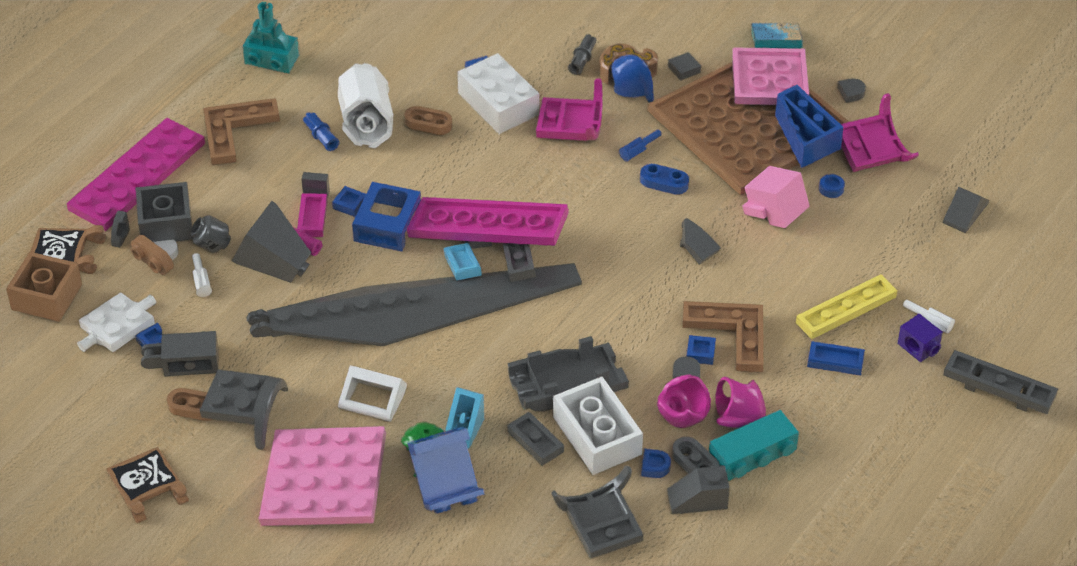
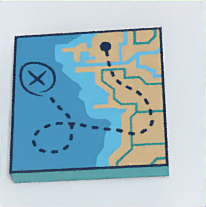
(777, 35)

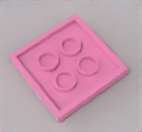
(766, 72)

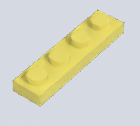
(846, 306)

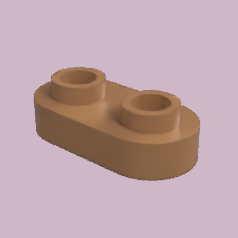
(428, 120)
(151, 254)
(186, 403)

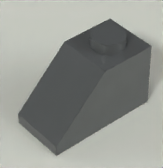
(700, 491)

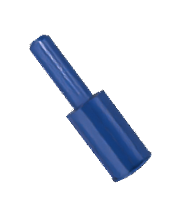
(637, 146)

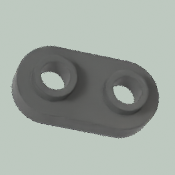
(697, 457)

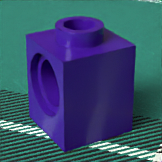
(920, 338)

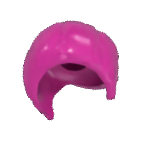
(684, 401)

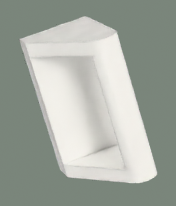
(375, 379)

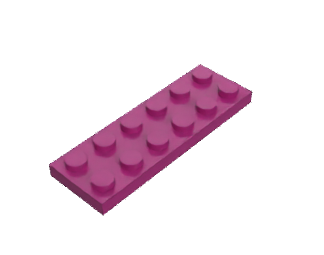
(142, 165)
(488, 221)

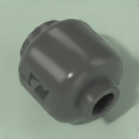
(210, 234)

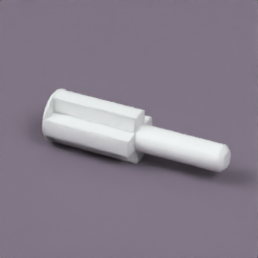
(200, 277)
(937, 318)

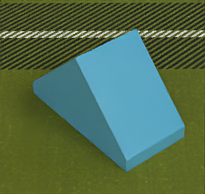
(466, 412)

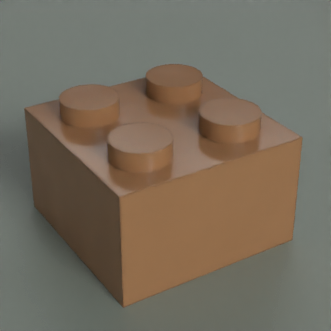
(44, 286)

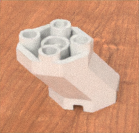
(365, 105)

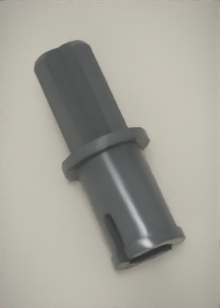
(582, 54)

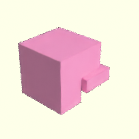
(776, 195)

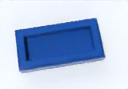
(836, 358)

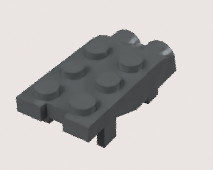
(559, 370)

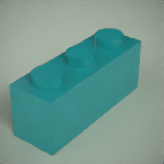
(755, 444)

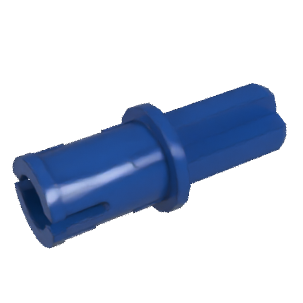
(321, 131)

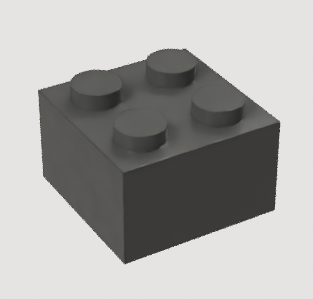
(164, 212)

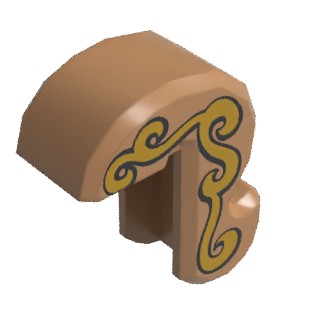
(617, 50)

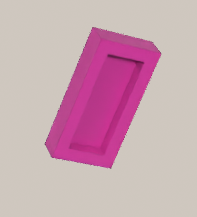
(313, 214)

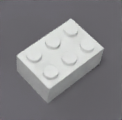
(498, 93)
(597, 425)

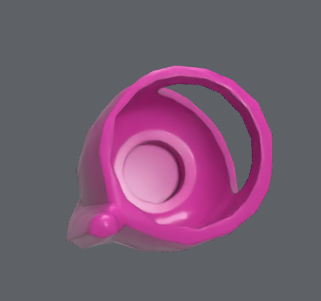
(742, 407)

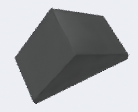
(964, 209)

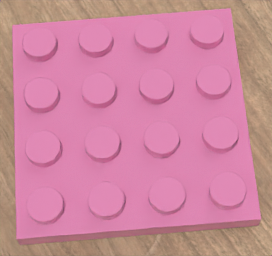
(323, 476)

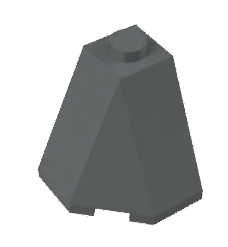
(273, 247)

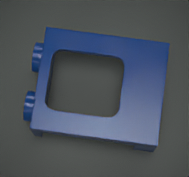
(383, 229)

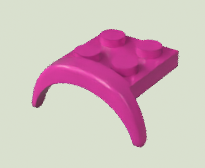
(571, 117)
(874, 140)

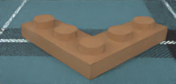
(224, 117)
(744, 318)

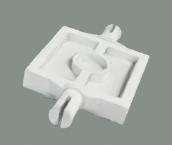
(116, 322)

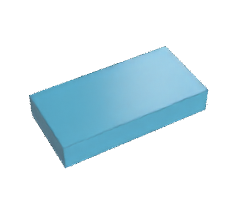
(462, 261)

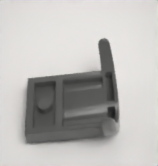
(243, 399)
(602, 517)

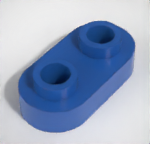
(664, 179)

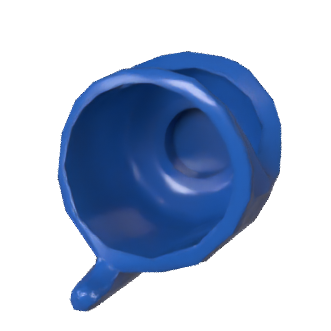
(632, 77)

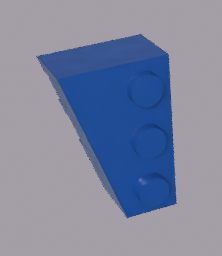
(807, 126)

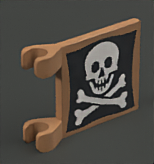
(69, 244)
(145, 478)

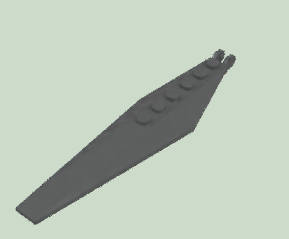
(407, 309)

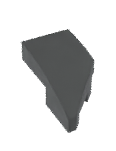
(697, 242)

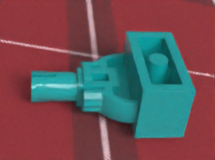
(268, 44)

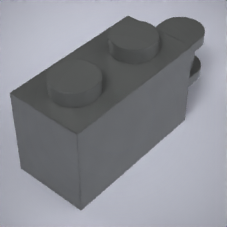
(183, 354)

